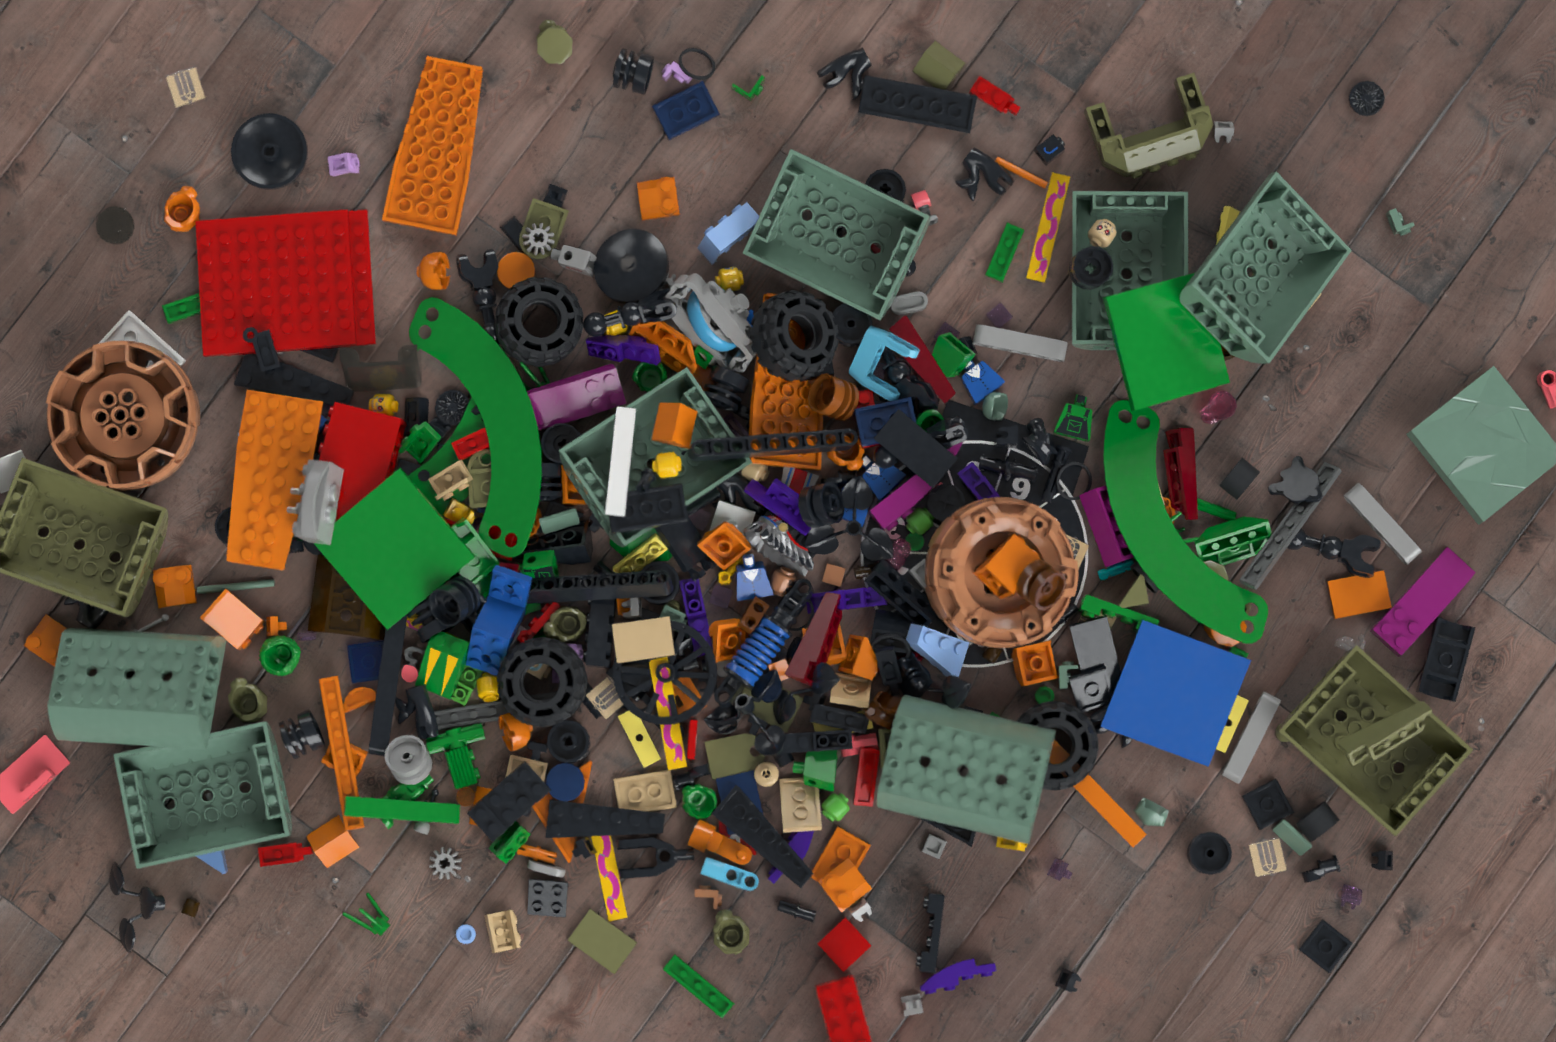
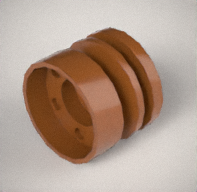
(833, 397)

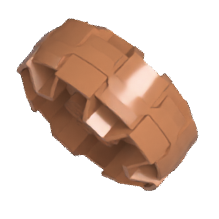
(162, 433)
(962, 545)

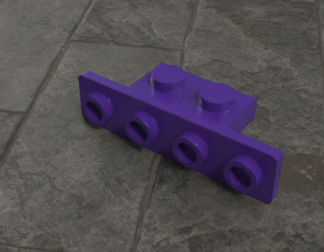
(780, 501)

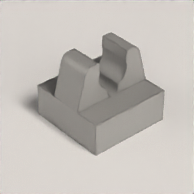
(1223, 128)
(636, 609)
(859, 908)
(912, 1004)

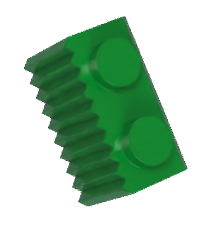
(462, 767)

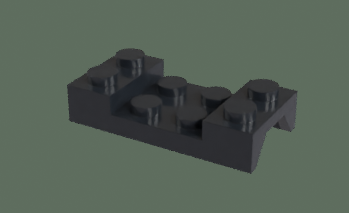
(1445, 660)
(508, 801)
(927, 960)

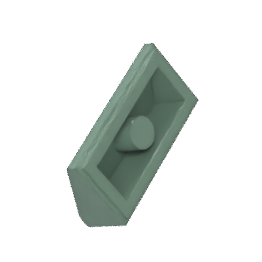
(559, 521)
(1292, 837)

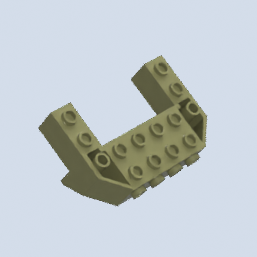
(1156, 146)

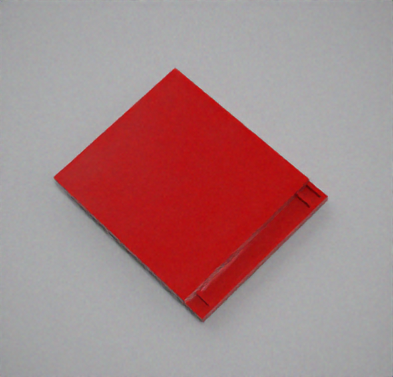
(286, 274)

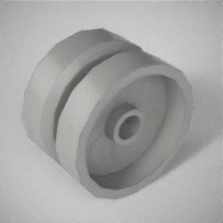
(408, 759)

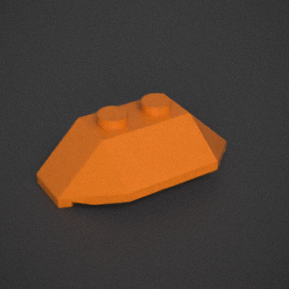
(673, 347)

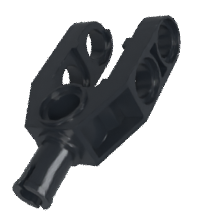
(675, 855)

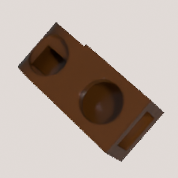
(752, 615)

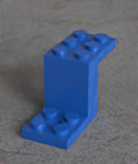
(498, 620)

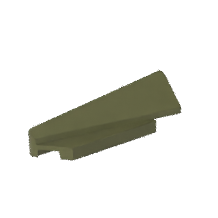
(1385, 734)

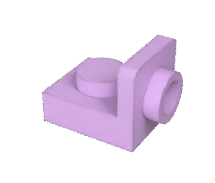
(679, 75)
(343, 164)

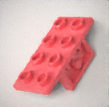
(31, 773)

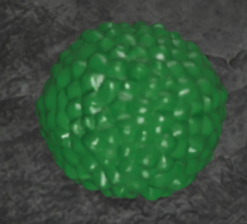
(279, 655)

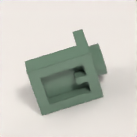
(1395, 220)
(674, 615)
(1063, 680)

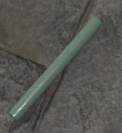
(236, 586)

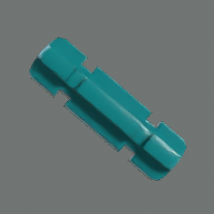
(1115, 569)

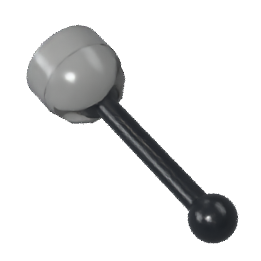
(424, 827)

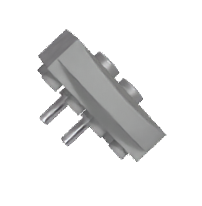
(318, 502)

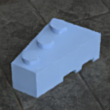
(728, 232)
(938, 648)

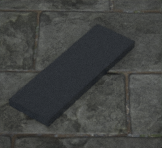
(917, 104)

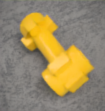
(725, 576)

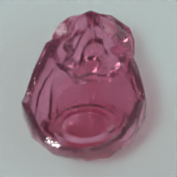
(1219, 407)
(901, 552)

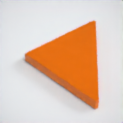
(565, 844)

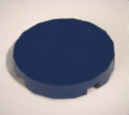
(565, 782)

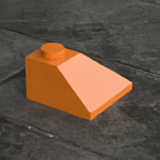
(860, 658)

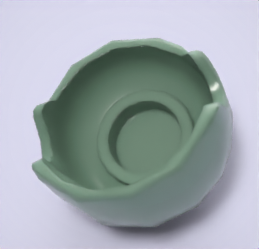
(995, 406)

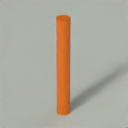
(1021, 172)

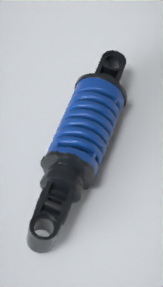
(762, 642)

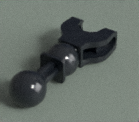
(480, 282)
(632, 313)
(908, 386)
(942, 431)
(1347, 552)

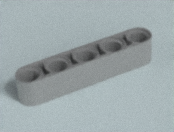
(1020, 343)
(1382, 523)
(1251, 737)

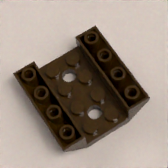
(333, 596)

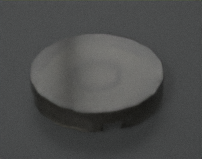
(115, 225)

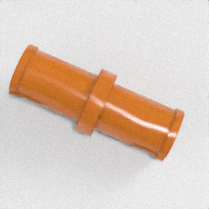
(537, 853)

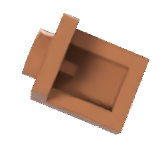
(705, 891)

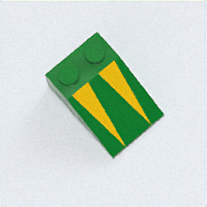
(443, 664)

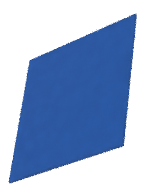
(1175, 693)

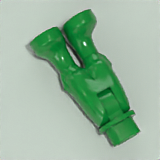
(407, 793)

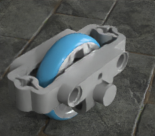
(713, 320)

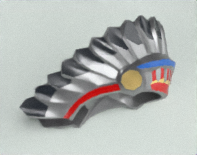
(774, 541)

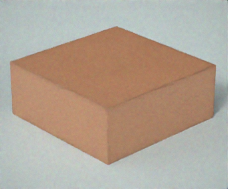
(833, 575)

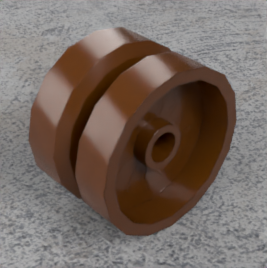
(1041, 584)

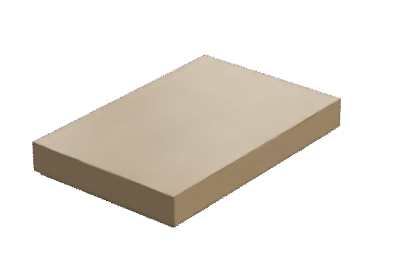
(643, 639)
(646, 791)
(799, 806)

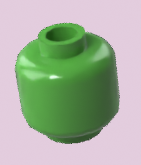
(919, 521)
(835, 807)

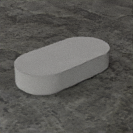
(909, 303)
(546, 868)

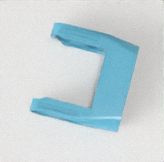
(868, 358)
(718, 870)

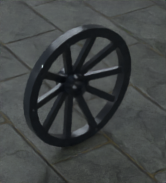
(700, 702)

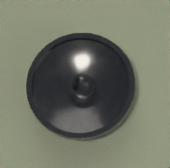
(269, 151)
(631, 265)

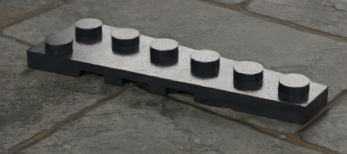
(290, 382)
(583, 820)
(751, 826)

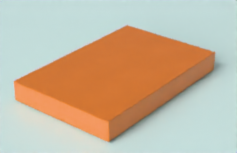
(1358, 595)
(838, 849)

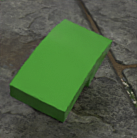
(466, 685)

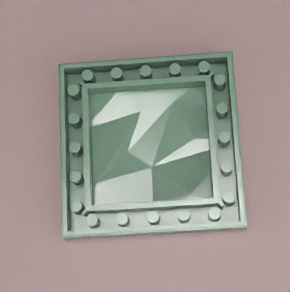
(1485, 445)

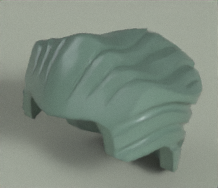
(1151, 813)

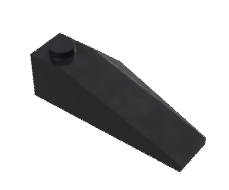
(570, 544)

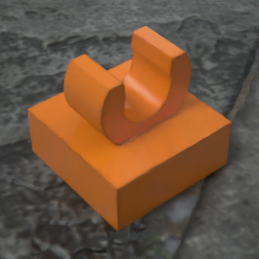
(274, 626)

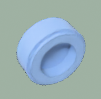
(465, 934)

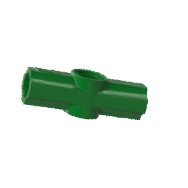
(455, 738)

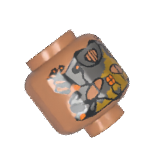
(782, 581)

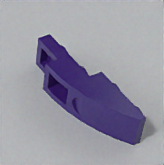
(623, 346)
(976, 482)
(695, 610)
(800, 844)
(948, 976)

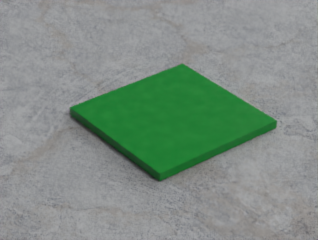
(1162, 344)
(395, 549)

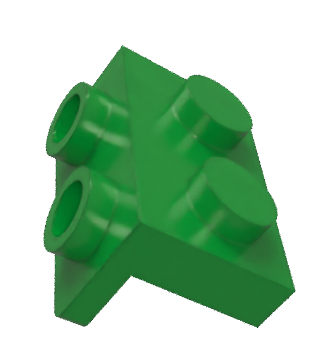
(420, 442)
(509, 842)

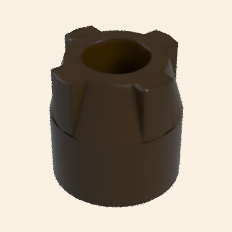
(991, 654)
(190, 908)

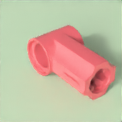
(1548, 390)
(867, 741)

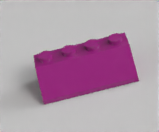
(1104, 527)

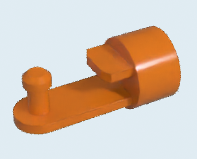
(706, 838)

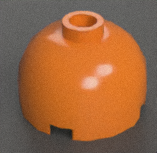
(433, 271)
(515, 732)

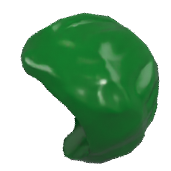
(649, 376)
(698, 801)

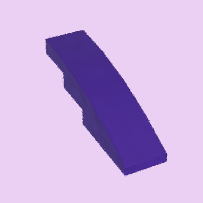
(851, 599)

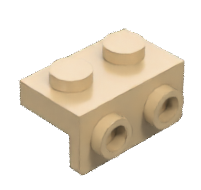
(450, 479)
(503, 931)

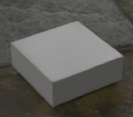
(934, 846)

